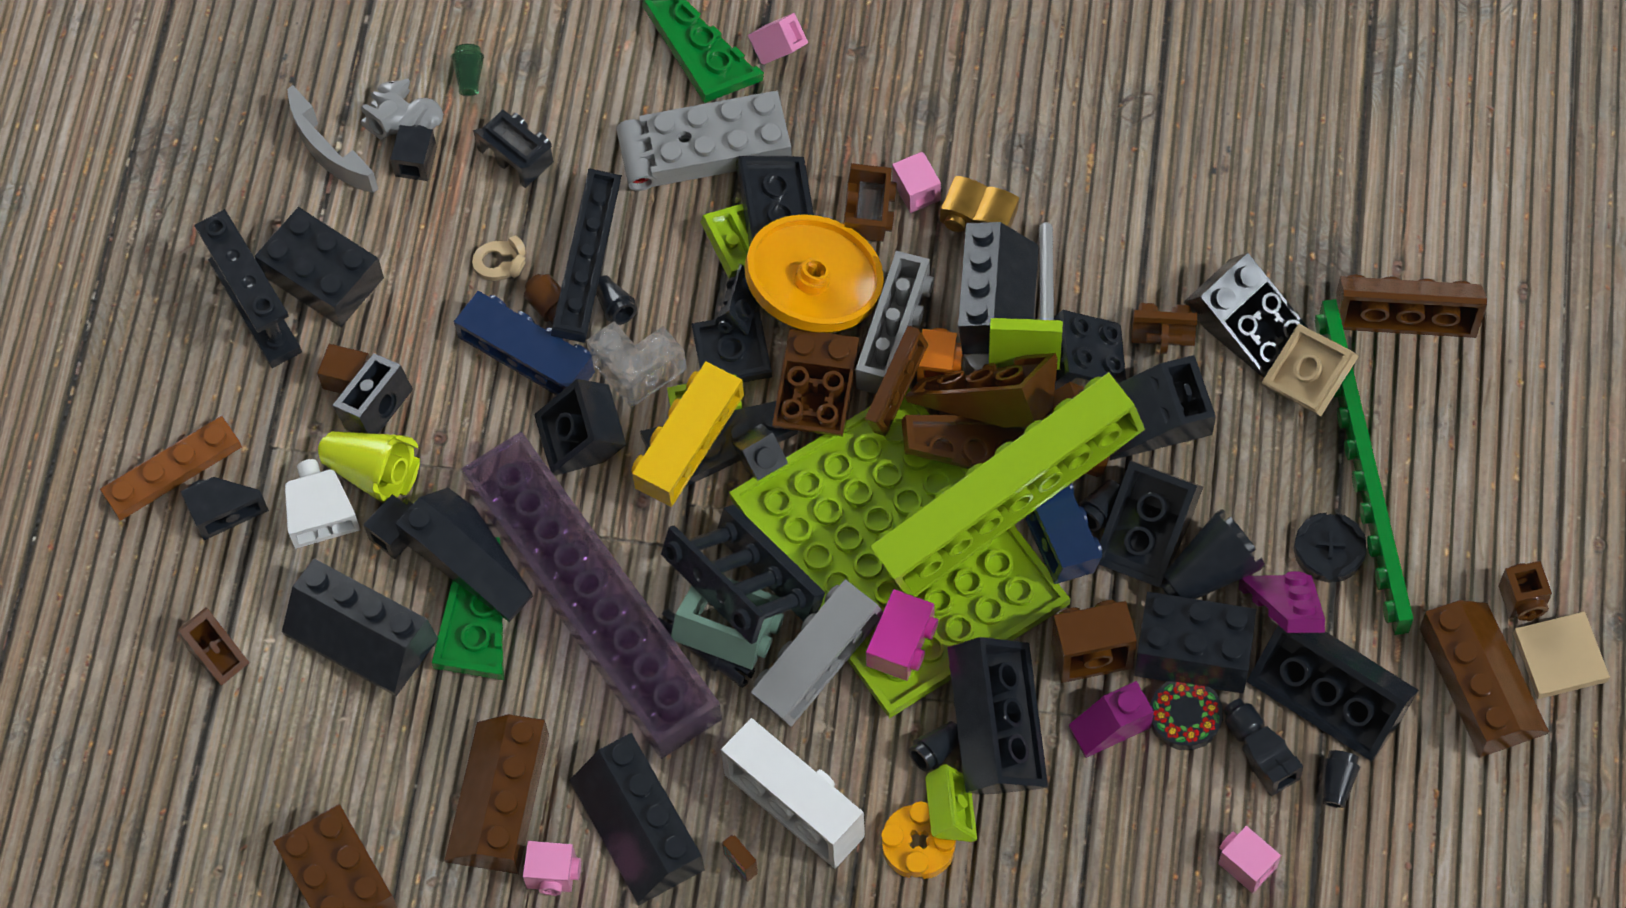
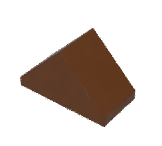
(212, 646)

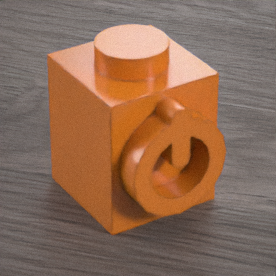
(941, 355)

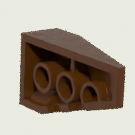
(993, 395)

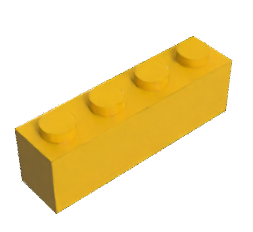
(687, 433)

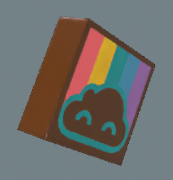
(740, 857)

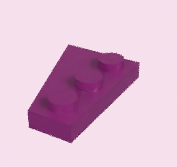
(1289, 600)

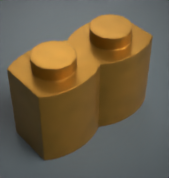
(976, 203)

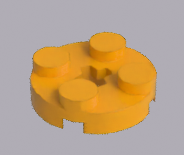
(917, 861)

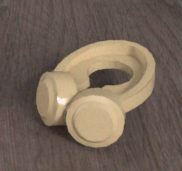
(513, 247)

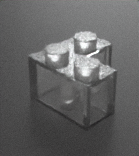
(637, 368)

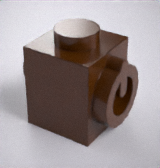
(1525, 591)

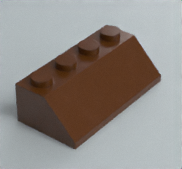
(1410, 306)
(1481, 676)
(498, 793)

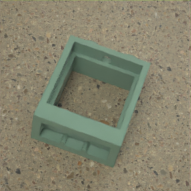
(719, 639)

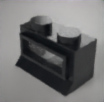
(515, 146)

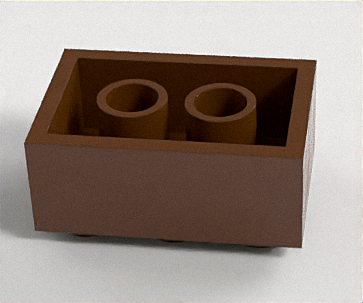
(333, 864)

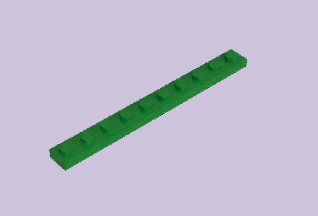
(1367, 482)

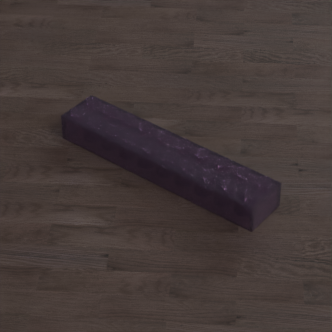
(592, 595)

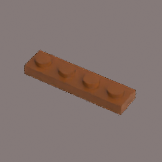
(171, 468)

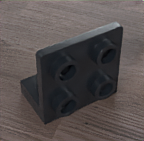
(1089, 349)

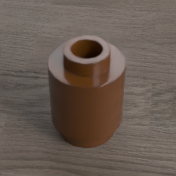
(543, 295)

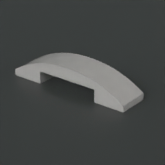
(349, 168)

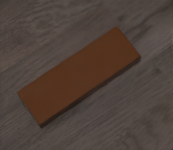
(896, 381)

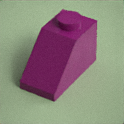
(1112, 719)

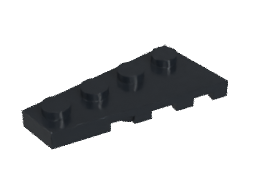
(722, 452)

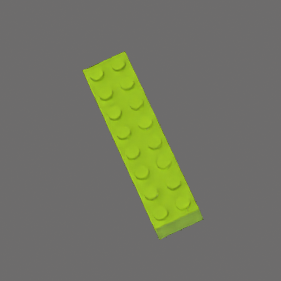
(1008, 485)

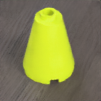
(372, 461)

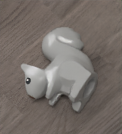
(392, 110)

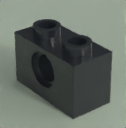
(373, 396)

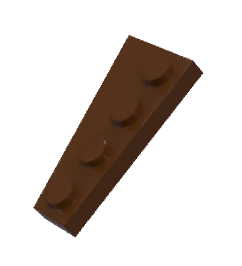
(954, 438)

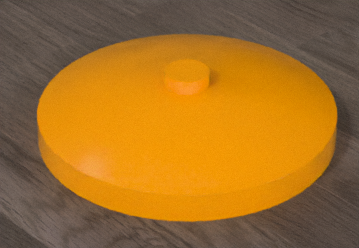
(814, 273)

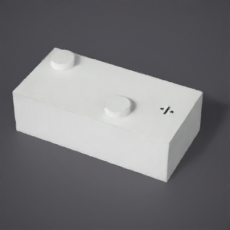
(793, 793)

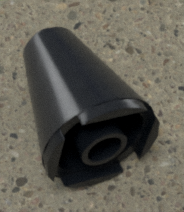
(1212, 560)

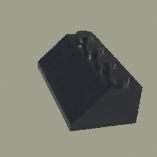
(996, 281)
(357, 627)
(1333, 688)
(997, 716)
(636, 820)

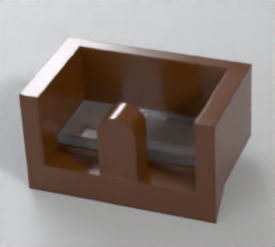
(868, 201)

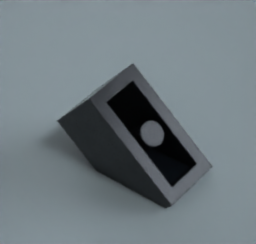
(221, 505)

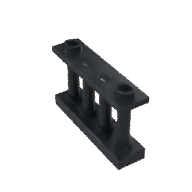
(248, 288)
(760, 555)

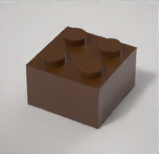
(1093, 640)

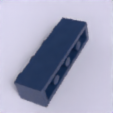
(522, 344)
(1064, 537)

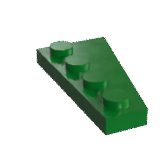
(703, 55)
(470, 636)

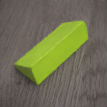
(950, 806)

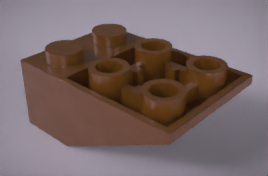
(817, 382)

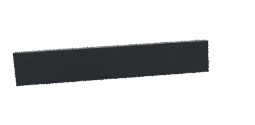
(586, 256)

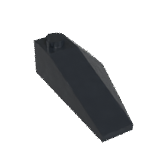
(461, 545)

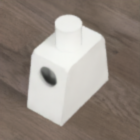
(317, 506)

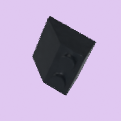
(580, 427)

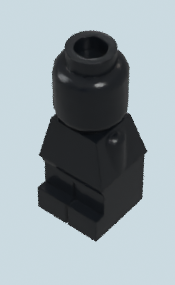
(1264, 749)

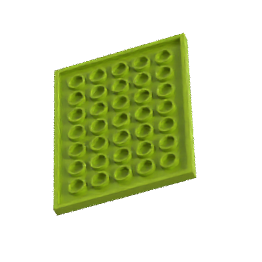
(852, 488)

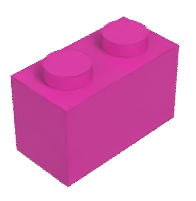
(901, 635)

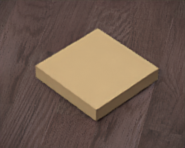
(1309, 369)
(1561, 655)

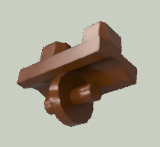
(1164, 327)

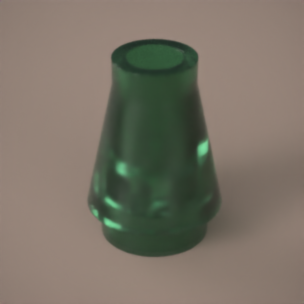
(468, 67)

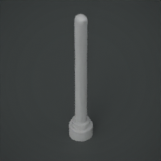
(1046, 271)

